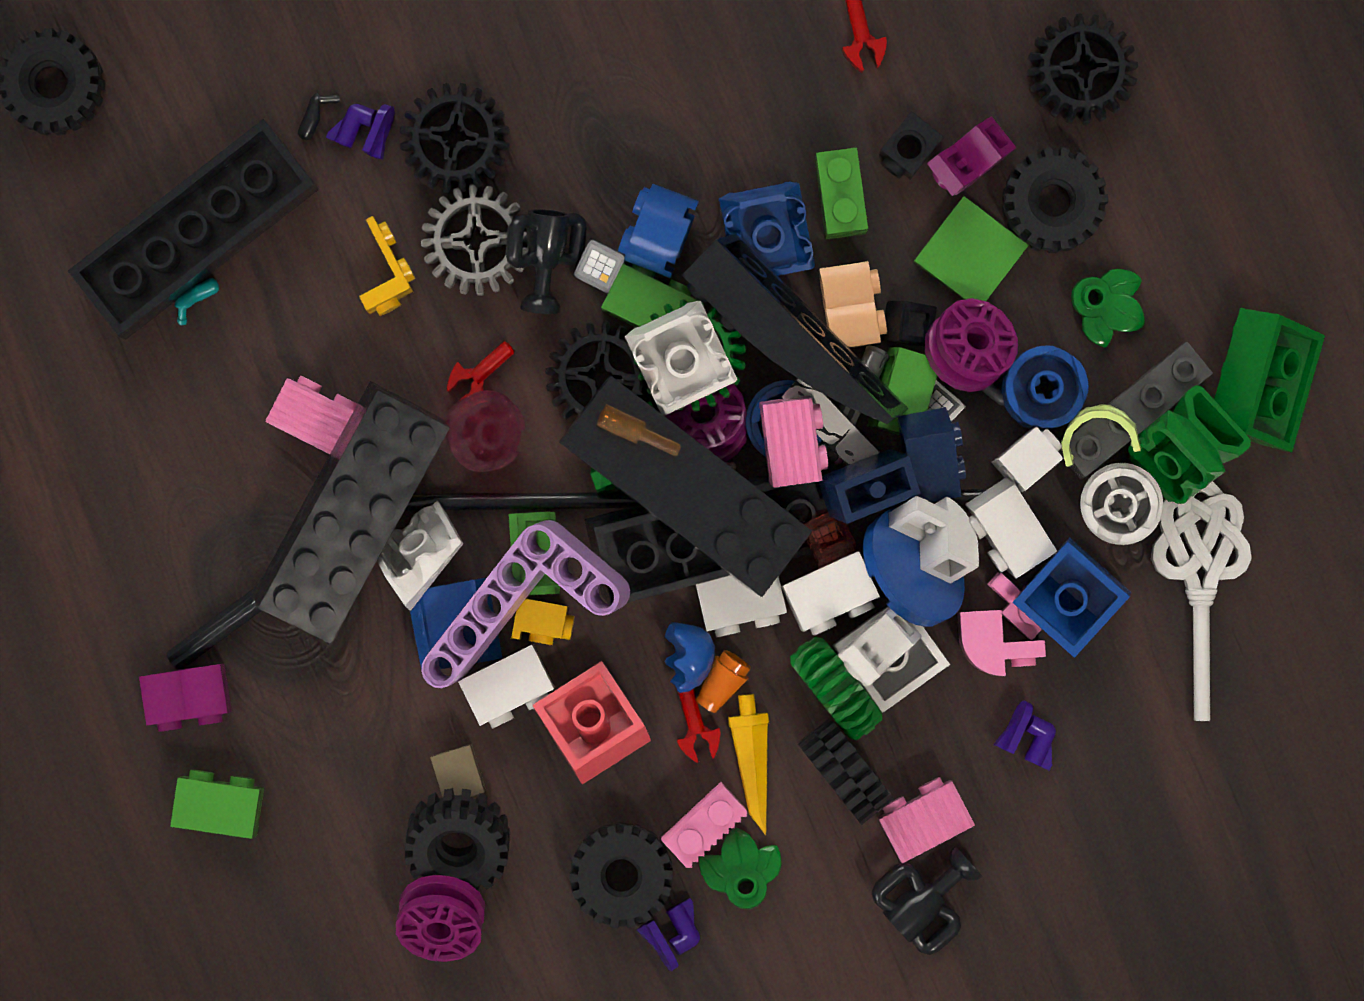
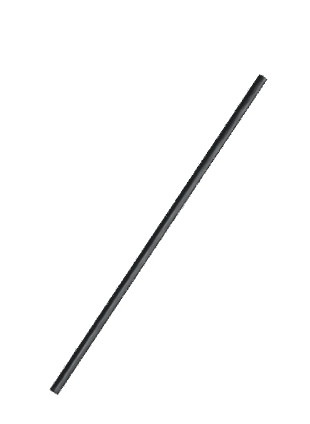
(577, 500)

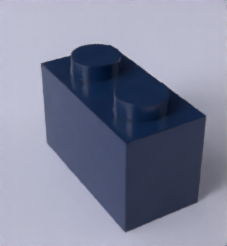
(932, 445)
(869, 486)

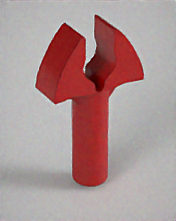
(862, 36)
(480, 371)
(696, 726)

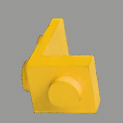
(385, 296)

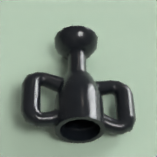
(545, 246)
(923, 902)

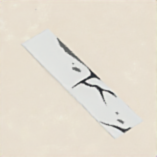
(837, 429)

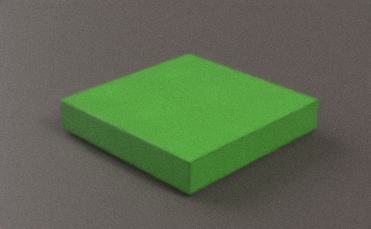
(970, 252)

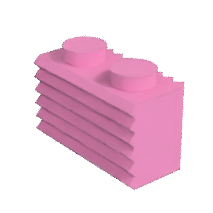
(309, 414)
(792, 441)
(925, 820)
(704, 825)

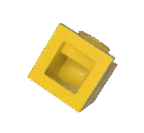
(542, 621)

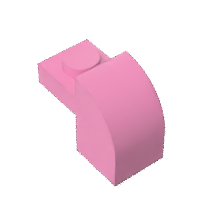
(984, 647)

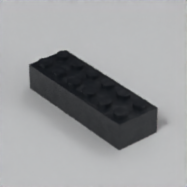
(193, 230)
(350, 512)

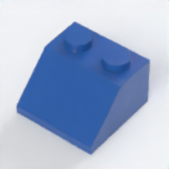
(1072, 597)

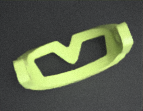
(1099, 411)

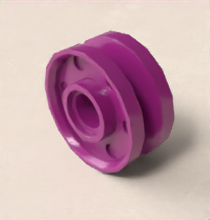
(989, 334)
(726, 430)
(440, 918)

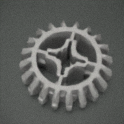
(456, 240)

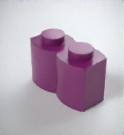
(185, 695)

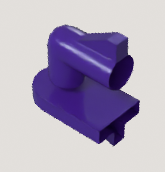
(357, 114)
(1044, 732)
(688, 935)

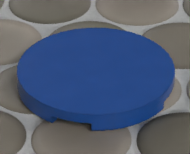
(896, 567)

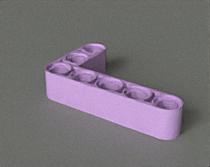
(513, 593)

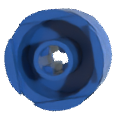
(659, 229)
(1054, 367)

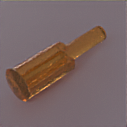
(633, 430)

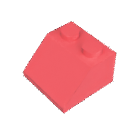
(592, 722)

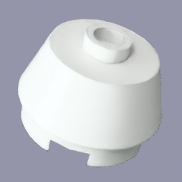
(1121, 503)

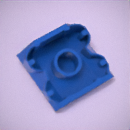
(771, 225)
(436, 613)

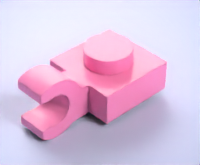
(1011, 612)

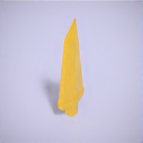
(750, 743)

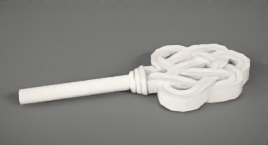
(1213, 513)

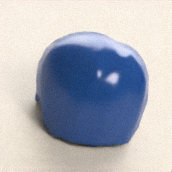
(692, 655)

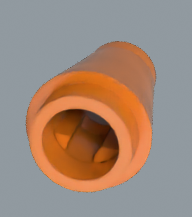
(725, 678)

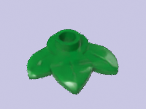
(1114, 307)
(739, 863)

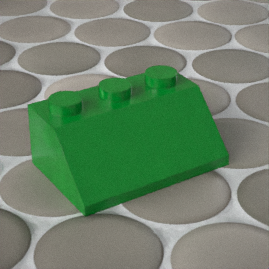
(1268, 376)

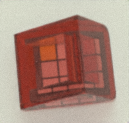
(829, 540)

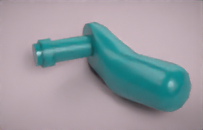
(195, 294)

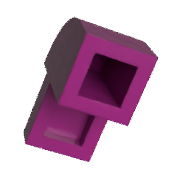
(971, 156)

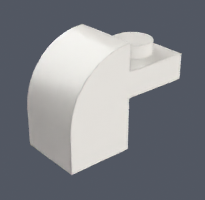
(944, 535)
(879, 647)

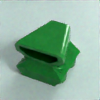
(1189, 446)

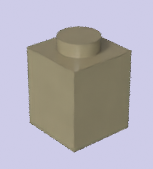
(459, 770)

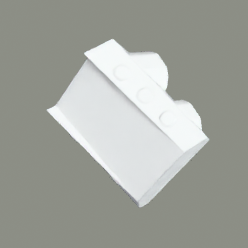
(680, 357)
(419, 553)

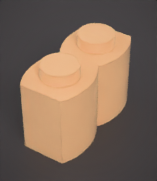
(851, 305)

